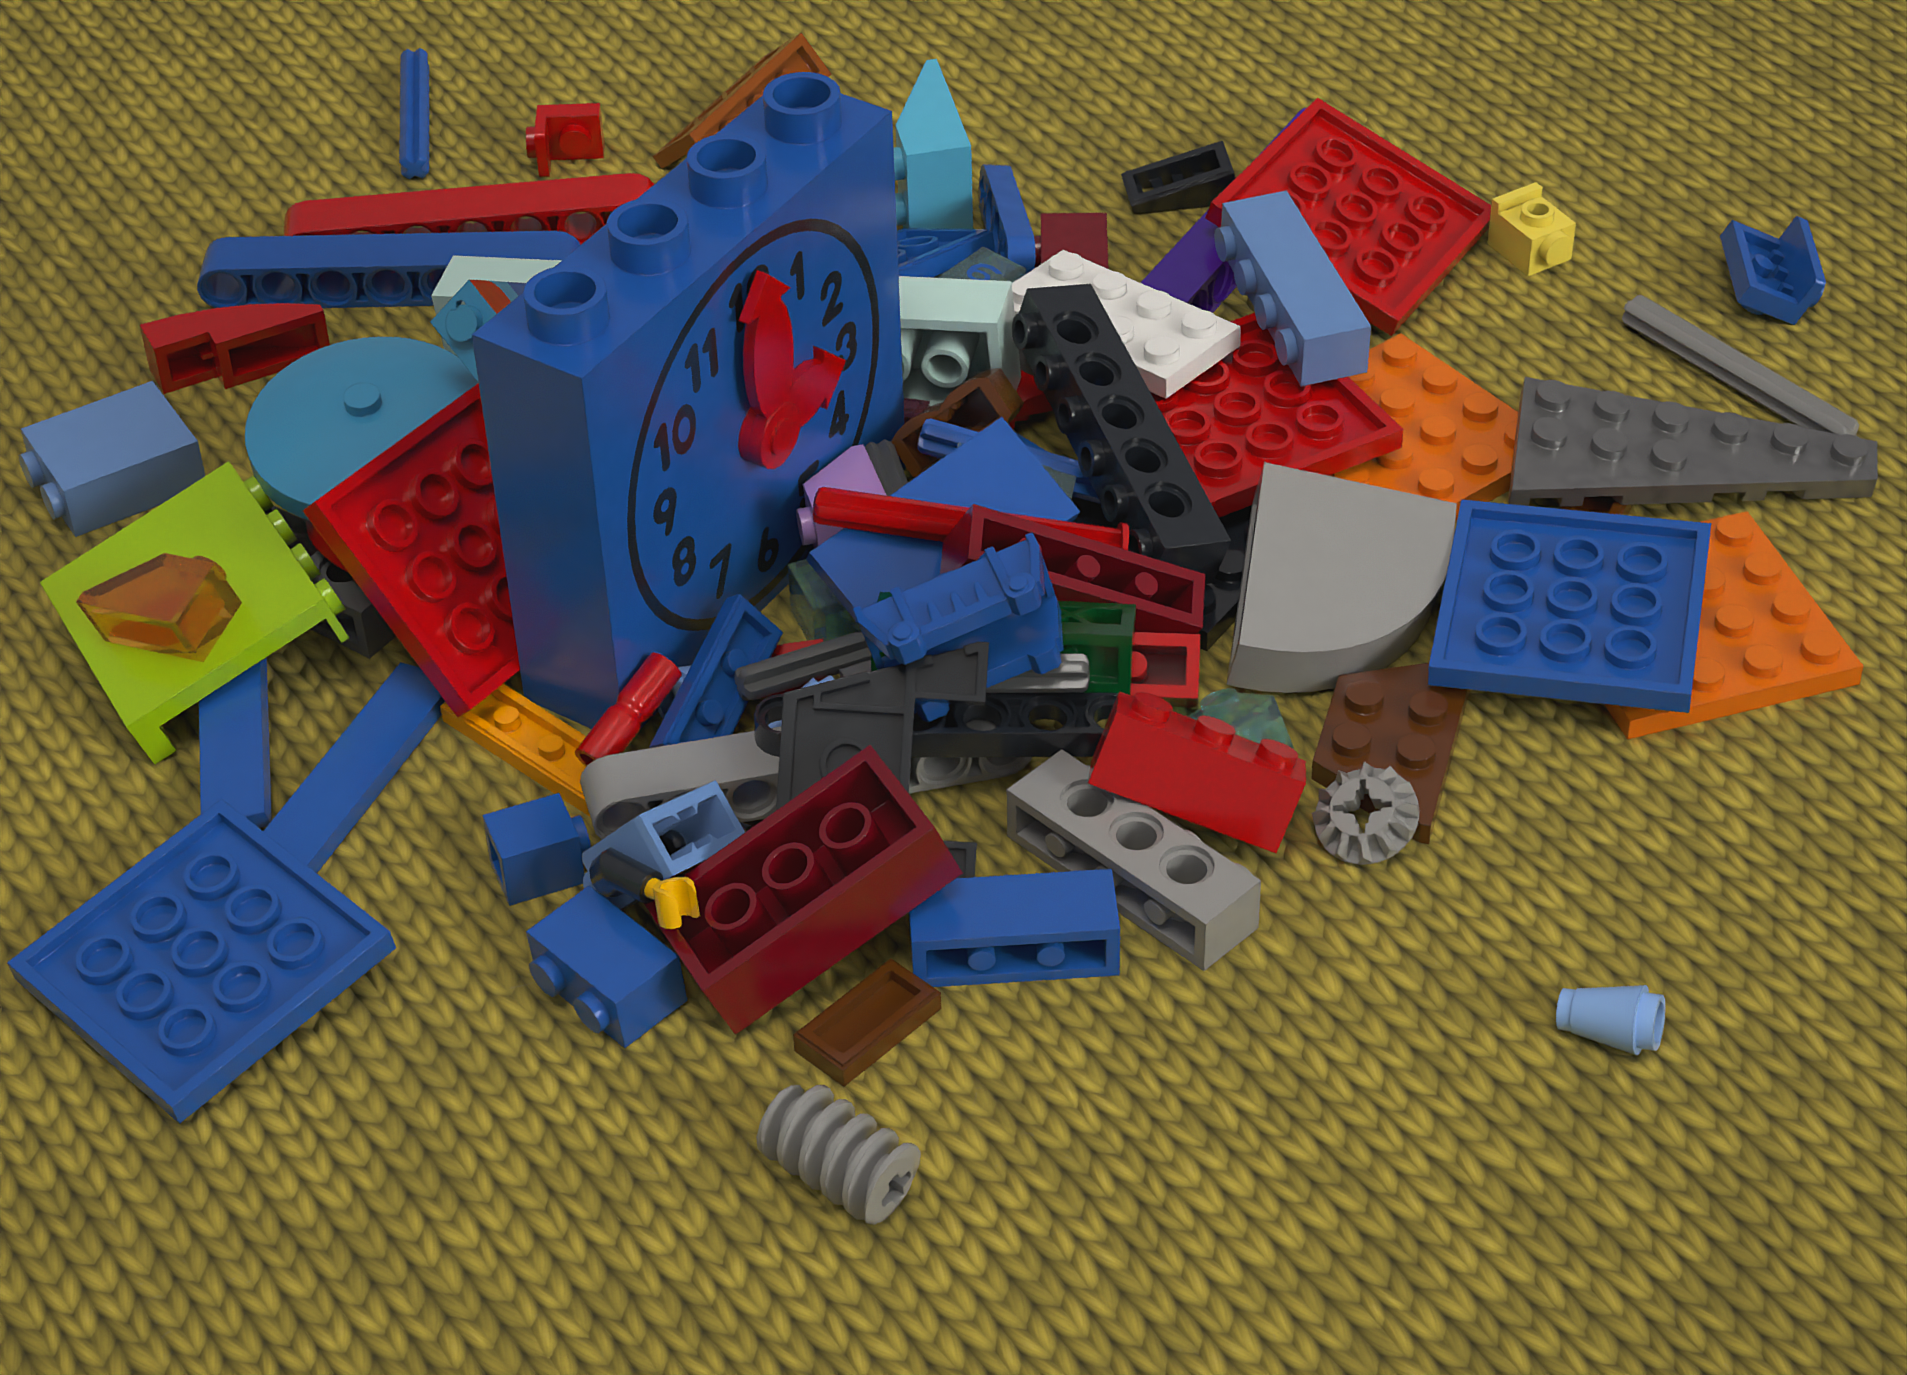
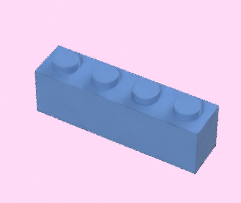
(1293, 288)

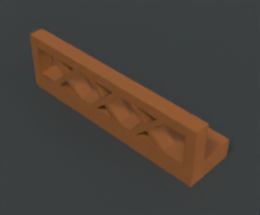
(788, 58)

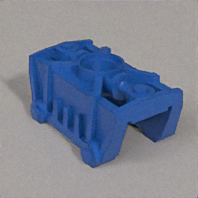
(993, 600)

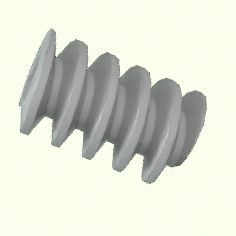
(838, 1151)

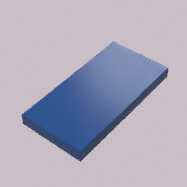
(987, 471)

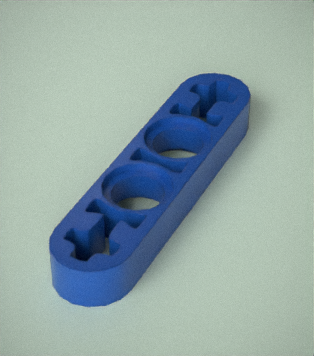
(1006, 215)

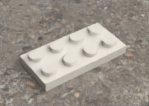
(1161, 333)

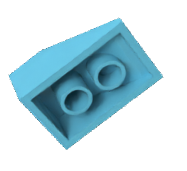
(932, 158)

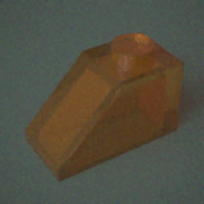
(164, 606)

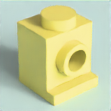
(1530, 230)

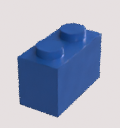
(605, 967)

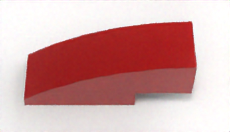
(231, 343)

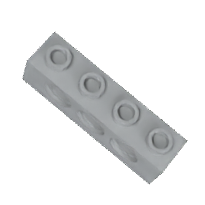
(1160, 872)

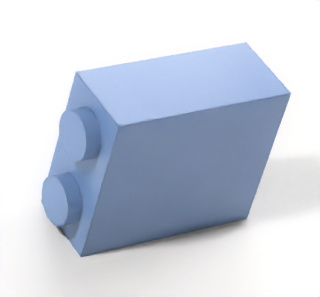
(111, 458)

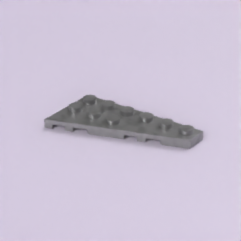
(1657, 452)

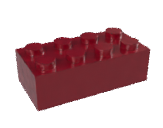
(808, 888)

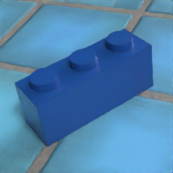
(1017, 929)

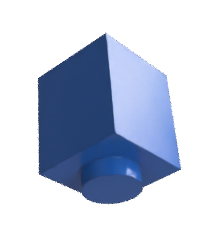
(536, 848)

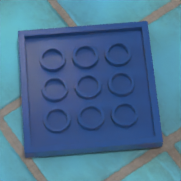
(1572, 606)
(201, 958)

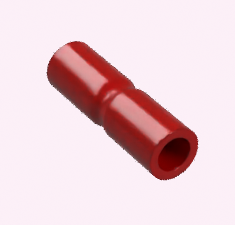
(633, 706)

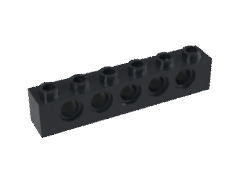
(1117, 428)

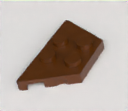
(1397, 723)

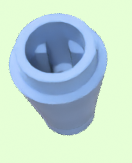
(1614, 1016)

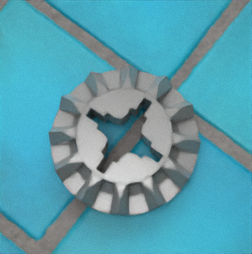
(1387, 829)

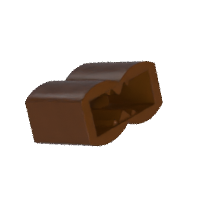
(969, 406)

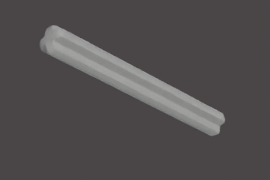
(1735, 368)

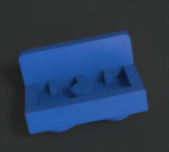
(1774, 273)

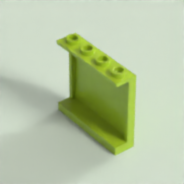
(227, 524)

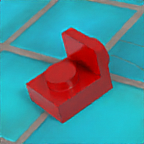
(565, 134)

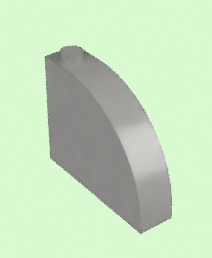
(1334, 579)

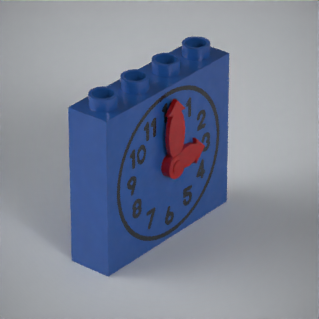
(687, 385)

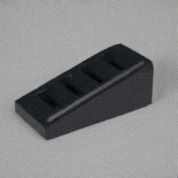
(1180, 181)

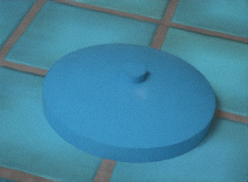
(343, 410)

